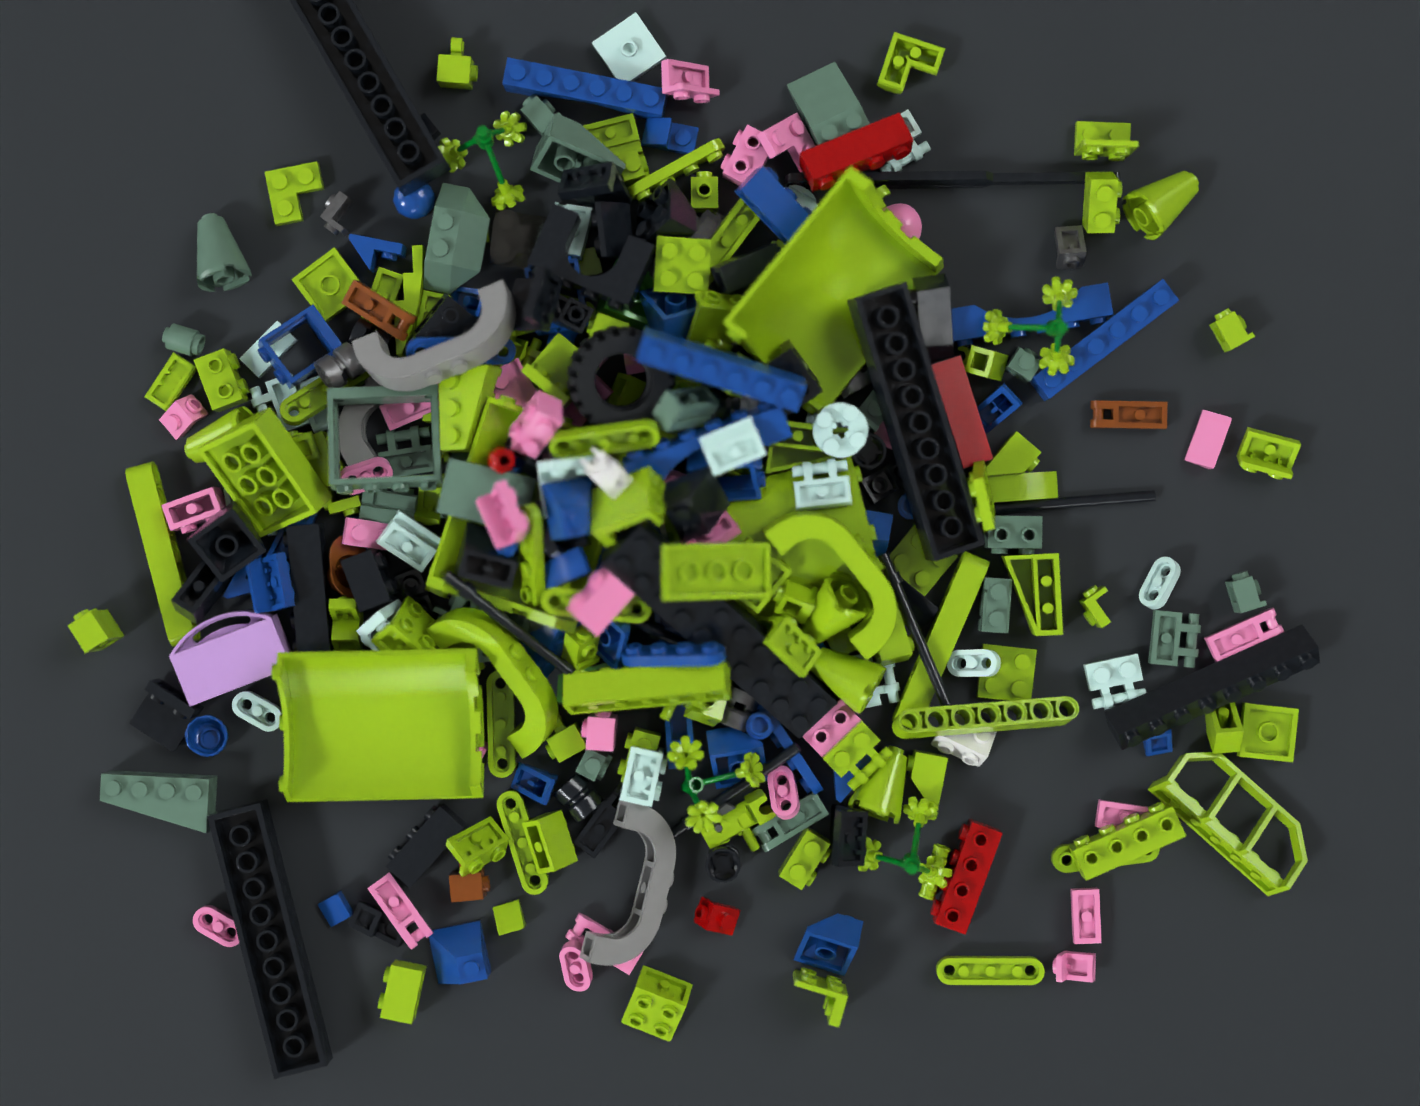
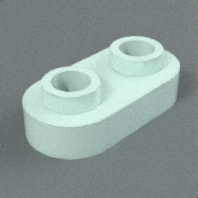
(1158, 582)
(975, 663)
(258, 712)

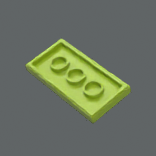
(715, 571)

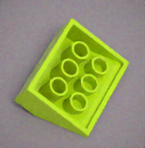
(265, 473)

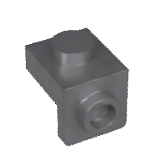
(335, 209)

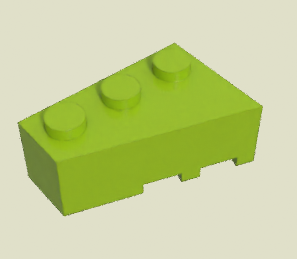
(462, 406)
(797, 448)
(1038, 590)

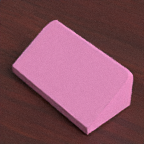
(1208, 439)

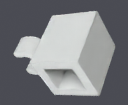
(606, 473)

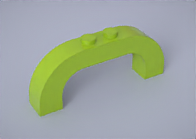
(810, 524)
(513, 665)

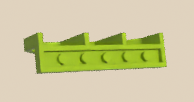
(1222, 840)

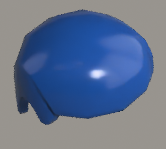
(416, 204)
(206, 735)

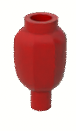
(501, 460)

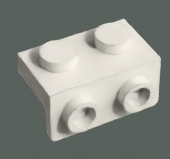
(970, 748)

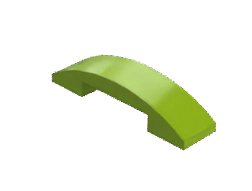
(1022, 486)

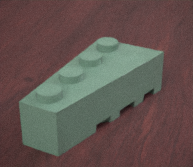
(165, 796)

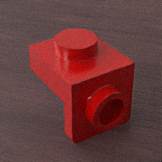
(716, 916)

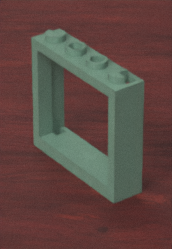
(381, 395)

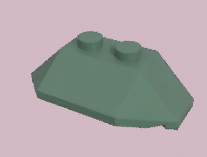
(455, 240)

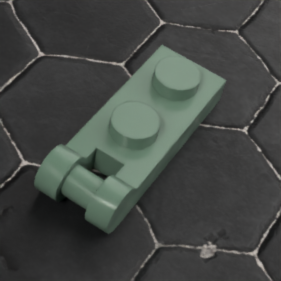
(810, 812)

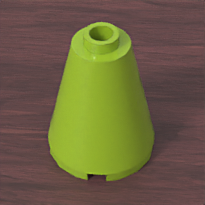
(1160, 203)
(213, 430)
(836, 607)
(848, 677)
(885, 789)

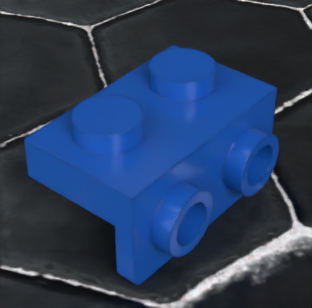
(270, 583)

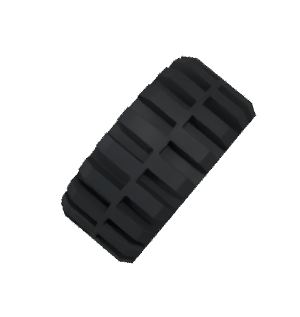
(583, 372)

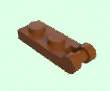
(378, 310)
(1129, 414)

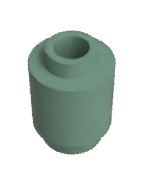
(183, 340)

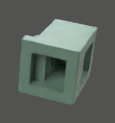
(538, 112)
(1023, 364)
(1244, 592)
(594, 764)

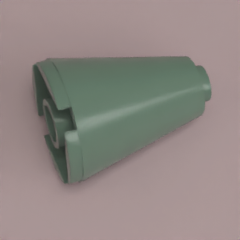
(219, 256)

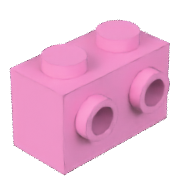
(746, 156)
(536, 424)
(193, 509)
(599, 601)
(831, 727)
(600, 731)

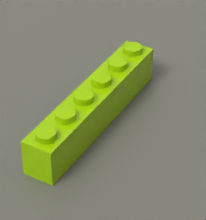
(644, 687)

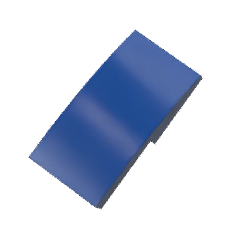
(566, 568)

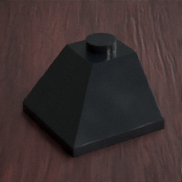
(227, 541)

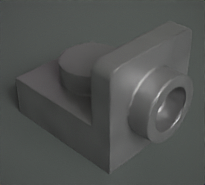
(1070, 247)

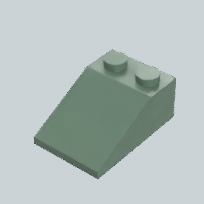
(827, 104)
(568, 147)
(469, 481)

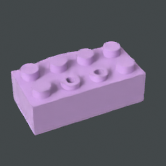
(228, 655)

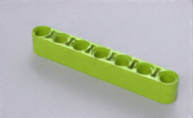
(159, 546)
(944, 631)
(975, 724)

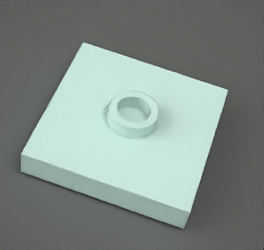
(629, 49)

